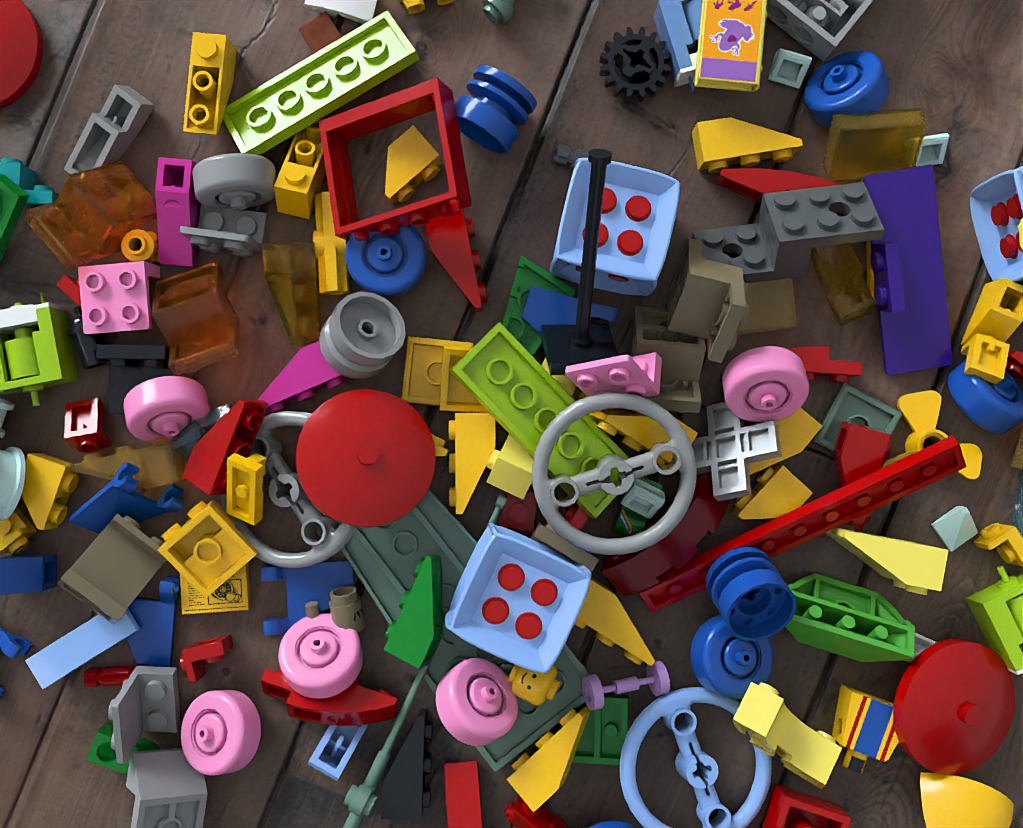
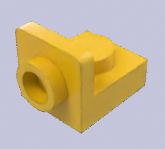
(986, 357)
(15, 533)
(1006, 538)

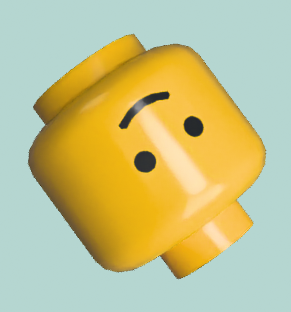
(534, 686)

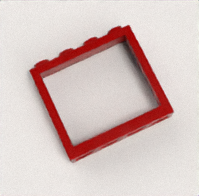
(378, 115)

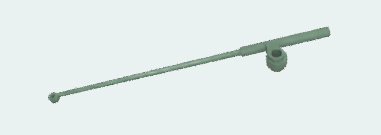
(362, 798)

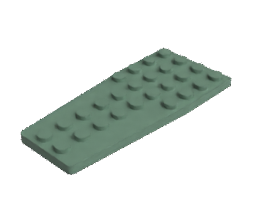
(386, 565)

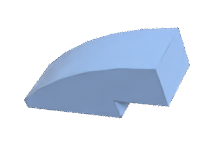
(79, 648)

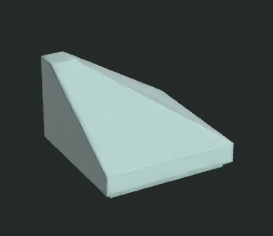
(955, 527)

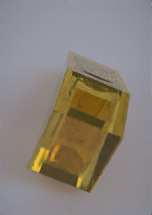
(294, 287)
(157, 464)

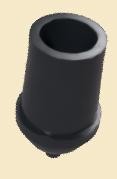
(84, 343)

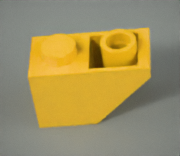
(409, 163)
(997, 311)
(47, 489)
(773, 496)

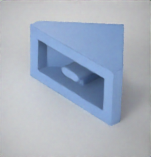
(336, 749)

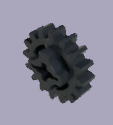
(625, 54)

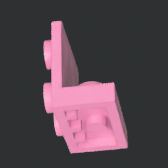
(116, 296)
(621, 373)

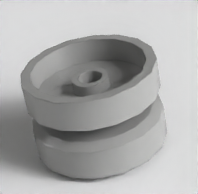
(362, 335)

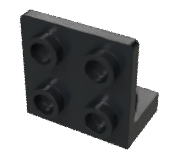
(131, 366)

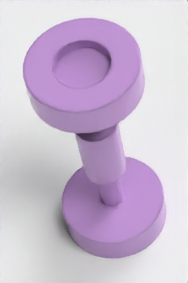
(656, 678)

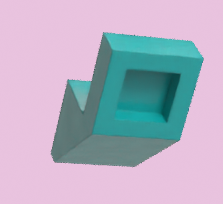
(25, 179)

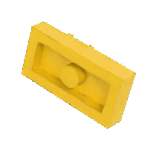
(245, 487)

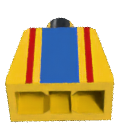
(864, 727)

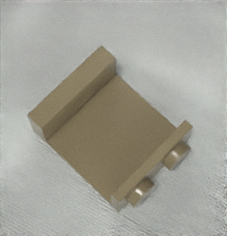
(114, 568)

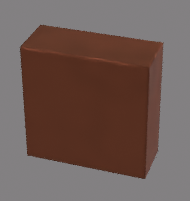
(319, 32)

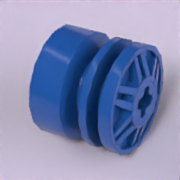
(493, 109)
(750, 594)

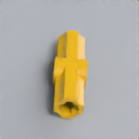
(329, 250)

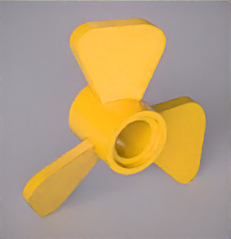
(922, 414)

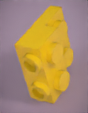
(207, 547)

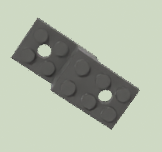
(790, 228)

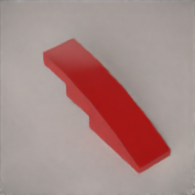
(757, 181)
(463, 795)

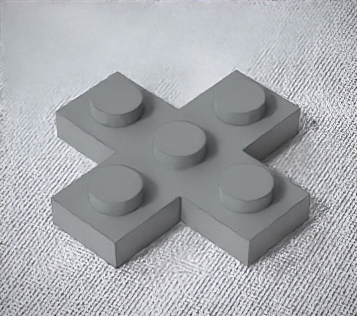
(731, 449)

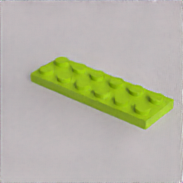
(319, 85)
(526, 401)

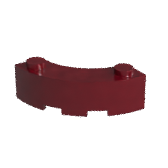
(641, 569)

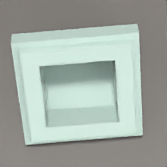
(789, 68)
(933, 150)
(643, 498)

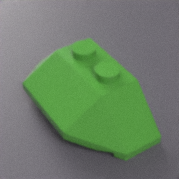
(849, 621)

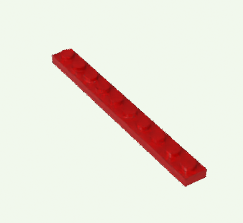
(815, 517)

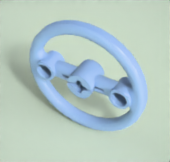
(686, 763)

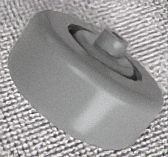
(234, 181)

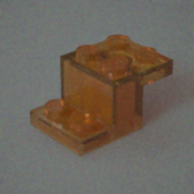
(92, 214)
(196, 318)

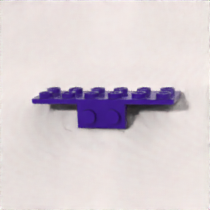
(909, 271)

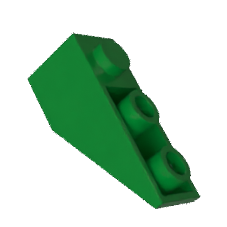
(420, 622)

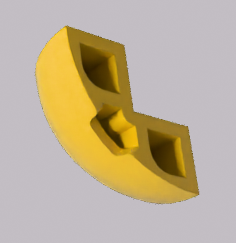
(962, 803)

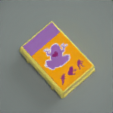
(731, 44)

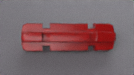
(107, 677)

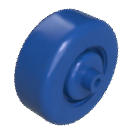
(847, 85)
(388, 263)
(986, 404)
(728, 663)

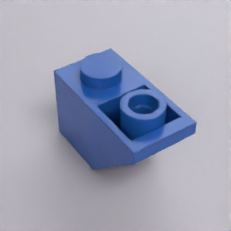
(27, 573)

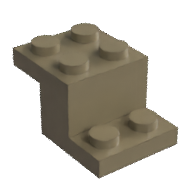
(707, 300)
(680, 355)

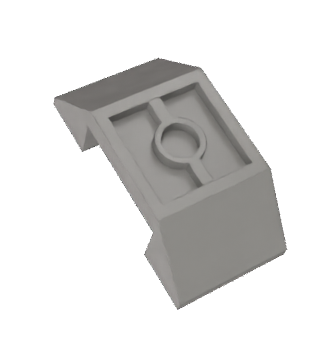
(166, 790)

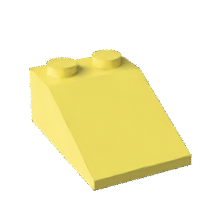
(908, 563)

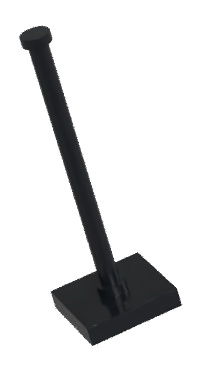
(583, 341)

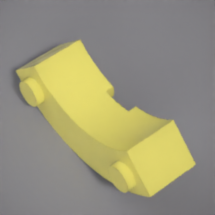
(513, 464)
(780, 732)

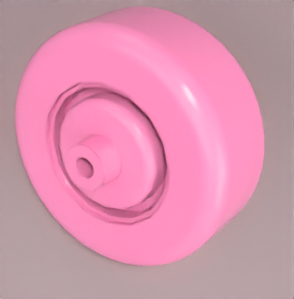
(765, 384)
(164, 406)
(320, 657)
(476, 702)
(220, 732)

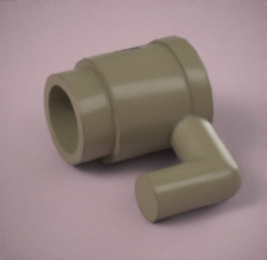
(344, 608)

